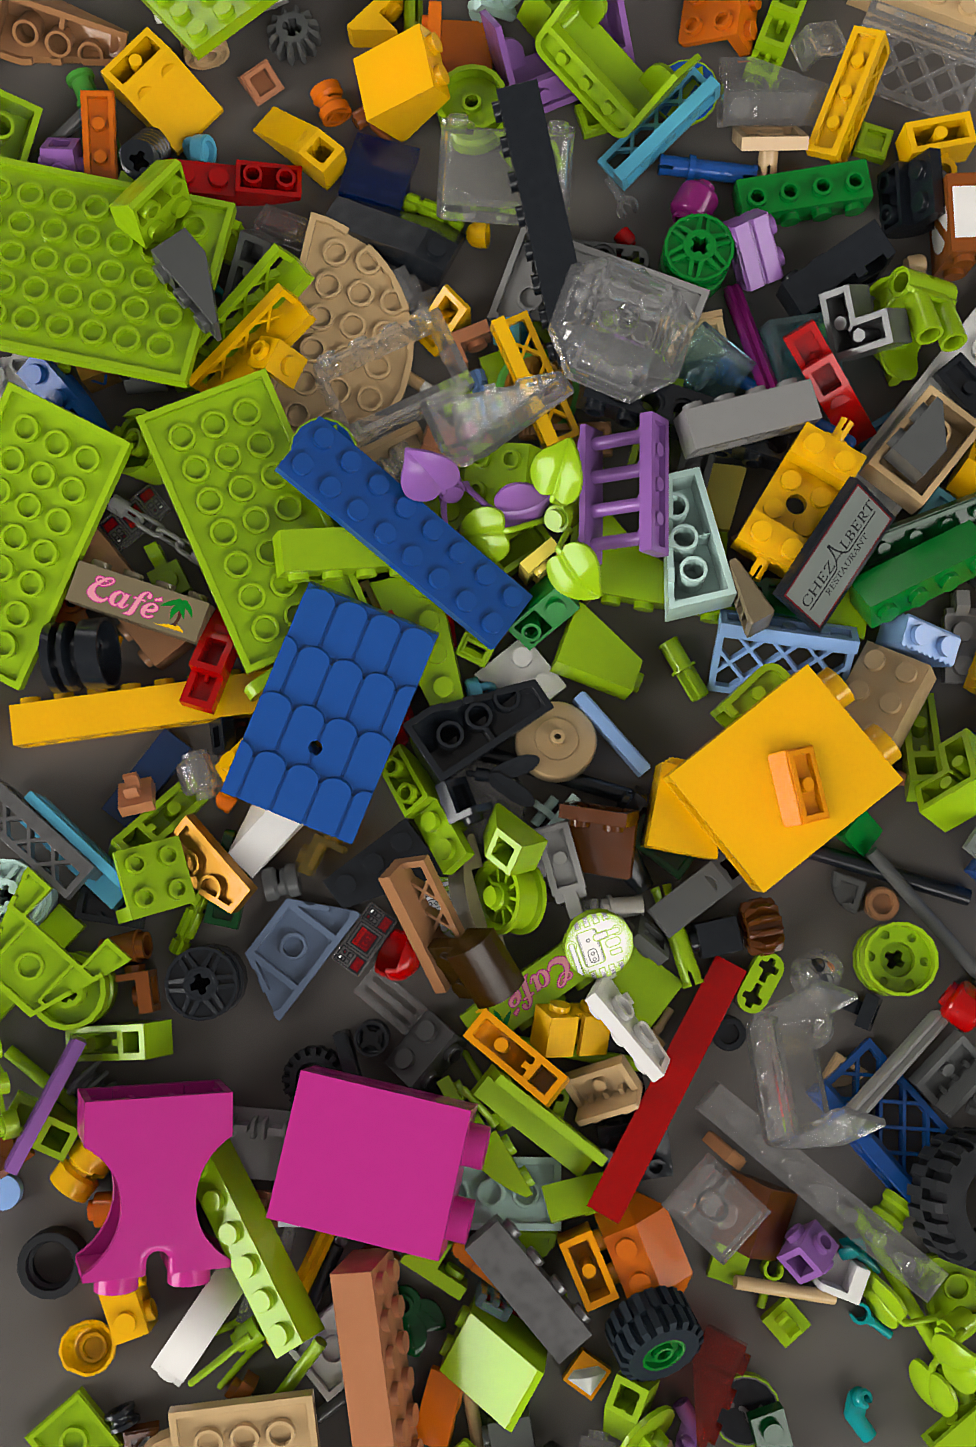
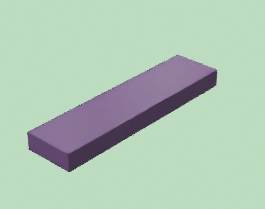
(44, 1104)

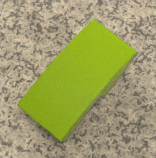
(570, 1196)

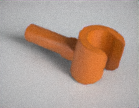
(225, 802)

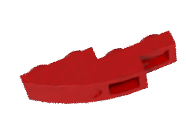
(245, 182)
(828, 380)
(209, 667)

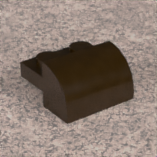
(478, 966)

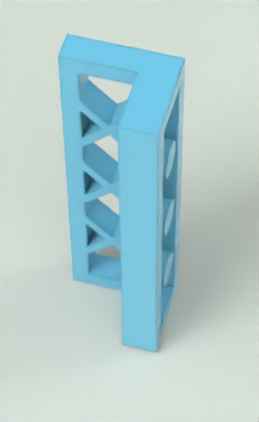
(664, 133)
(108, 885)

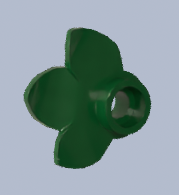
(419, 1318)

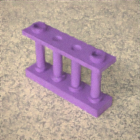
(653, 487)

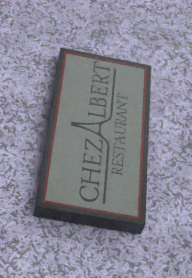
(834, 554)

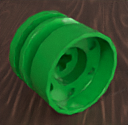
(699, 234)

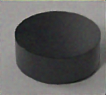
(730, 1034)

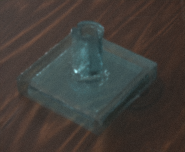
(714, 363)

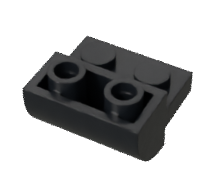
(911, 195)

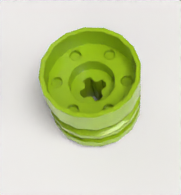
(914, 955)

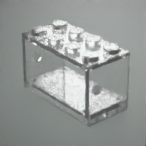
(390, 339)

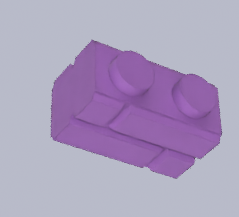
(755, 255)

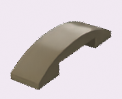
(464, 891)

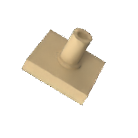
(768, 143)

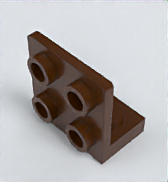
(602, 837)

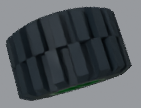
(653, 1334)

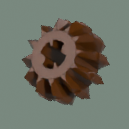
(761, 926)

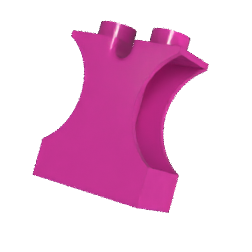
(156, 1150)

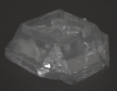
(604, 349)

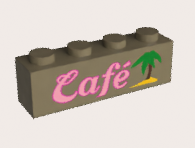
(139, 602)

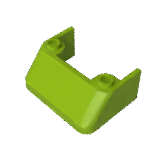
(600, 69)

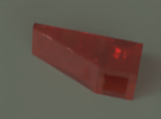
(713, 1375)

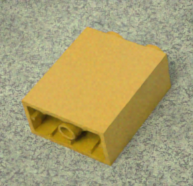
(732, 787)

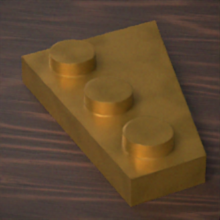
(212, 868)

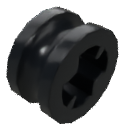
(122, 1417)

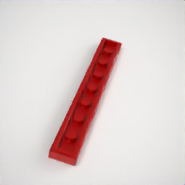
(665, 1095)

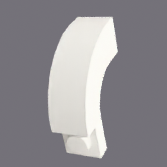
(198, 1327)

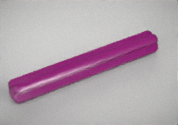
(749, 335)

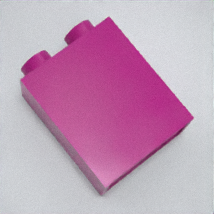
(378, 1163)

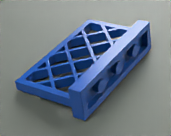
(870, 1147)

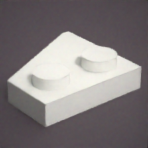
(520, 665)

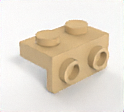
(604, 1090)

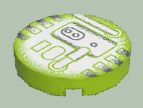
(598, 943)

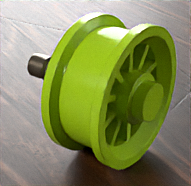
(514, 901)

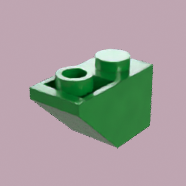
(542, 613)

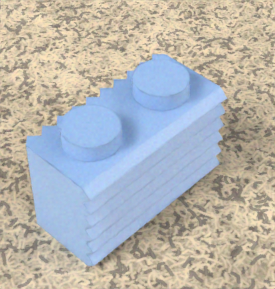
(919, 640)

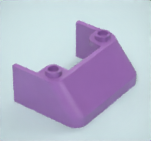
(515, 68)

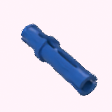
(710, 170)

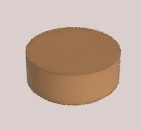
(881, 903)

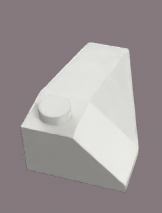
(261, 839)

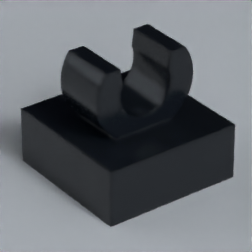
(223, 734)
(866, 1011)

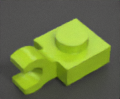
(166, 571)

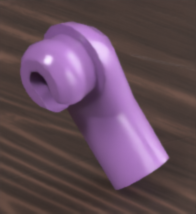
(687, 1431)

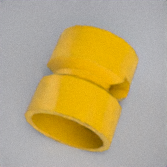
(79, 1173)

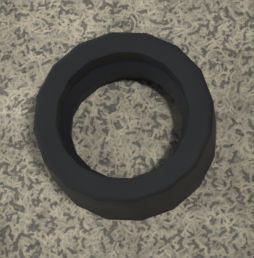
(26, 1269)

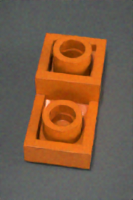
(438, 1409)

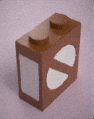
(955, 232)

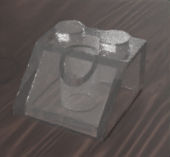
(716, 1208)

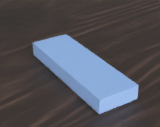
(612, 734)

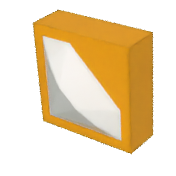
(586, 1373)

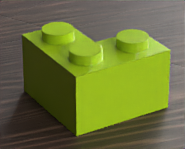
(951, 794)

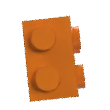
(718, 21)
(461, 40)

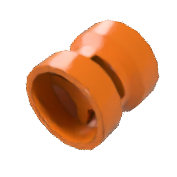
(328, 98)

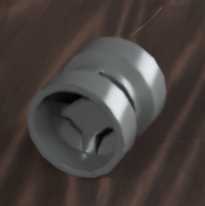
(281, 881)

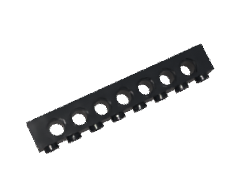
(670, 400)

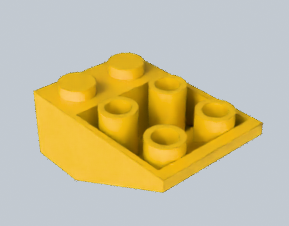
(160, 89)

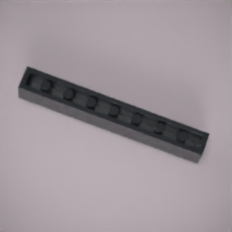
(539, 193)

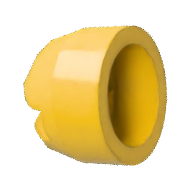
(478, 235)

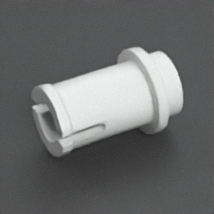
(624, 906)

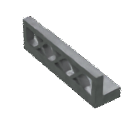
(36, 823)

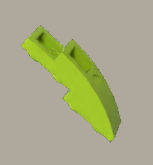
(420, 801)
(499, 1160)

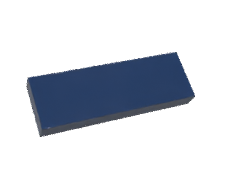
(157, 762)

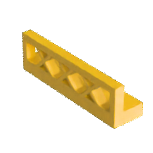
(849, 95)
(285, 322)
(517, 369)

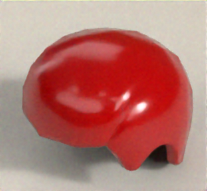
(396, 958)

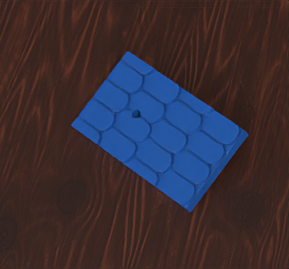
(339, 682)

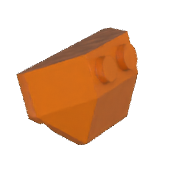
(645, 1247)

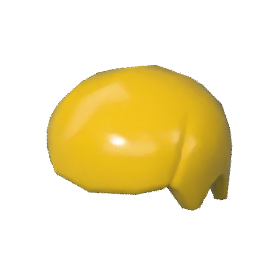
(87, 1348)

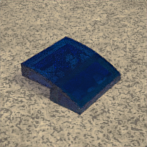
(379, 171)

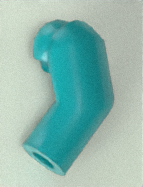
(855, 1411)

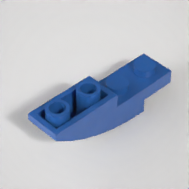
(51, 383)

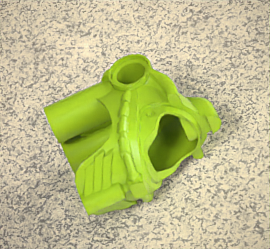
(930, 314)

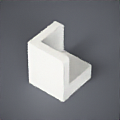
(844, 1279)

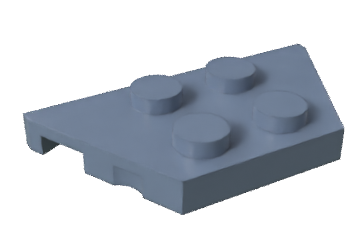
(295, 948)

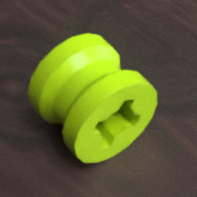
(892, 1209)

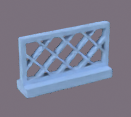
(785, 632)

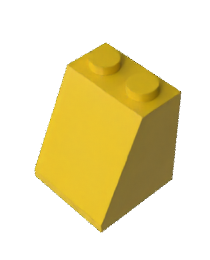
(403, 81)
(669, 823)

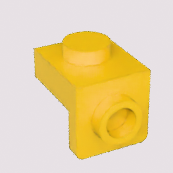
(279, 359)

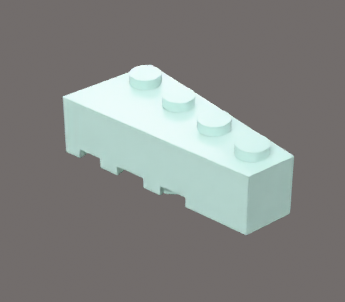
(697, 567)

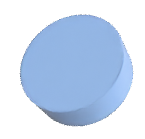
(10, 1191)

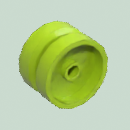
(471, 93)
(87, 1006)

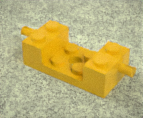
(811, 472)

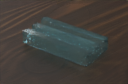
(496, 1299)

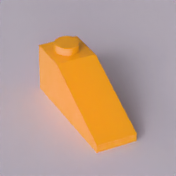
(516, 1058)

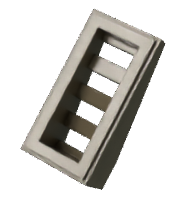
(751, 605)

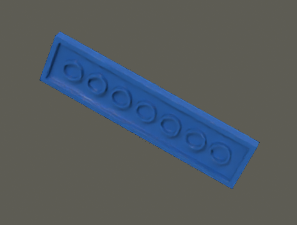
(404, 532)

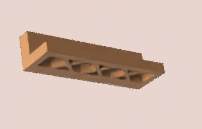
(416, 916)

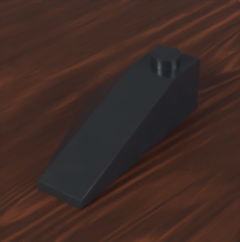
(401, 237)
(465, 730)

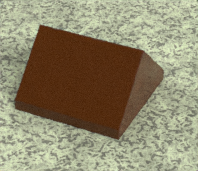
(768, 1237)

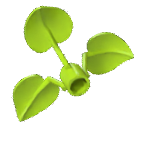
(554, 473)
(951, 1331)

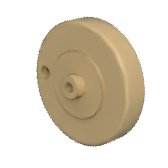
(561, 740)

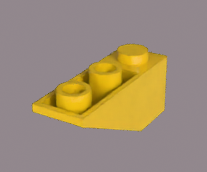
(303, 146)

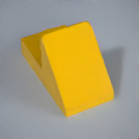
(374, 24)

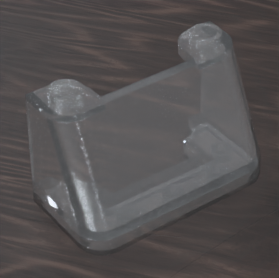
(474, 172)

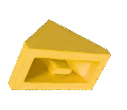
(455, 313)

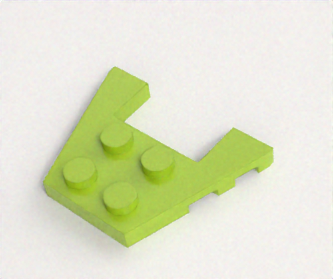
(35, 966)

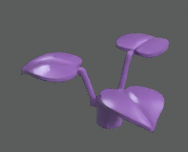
(433, 474)

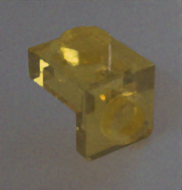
(311, 855)

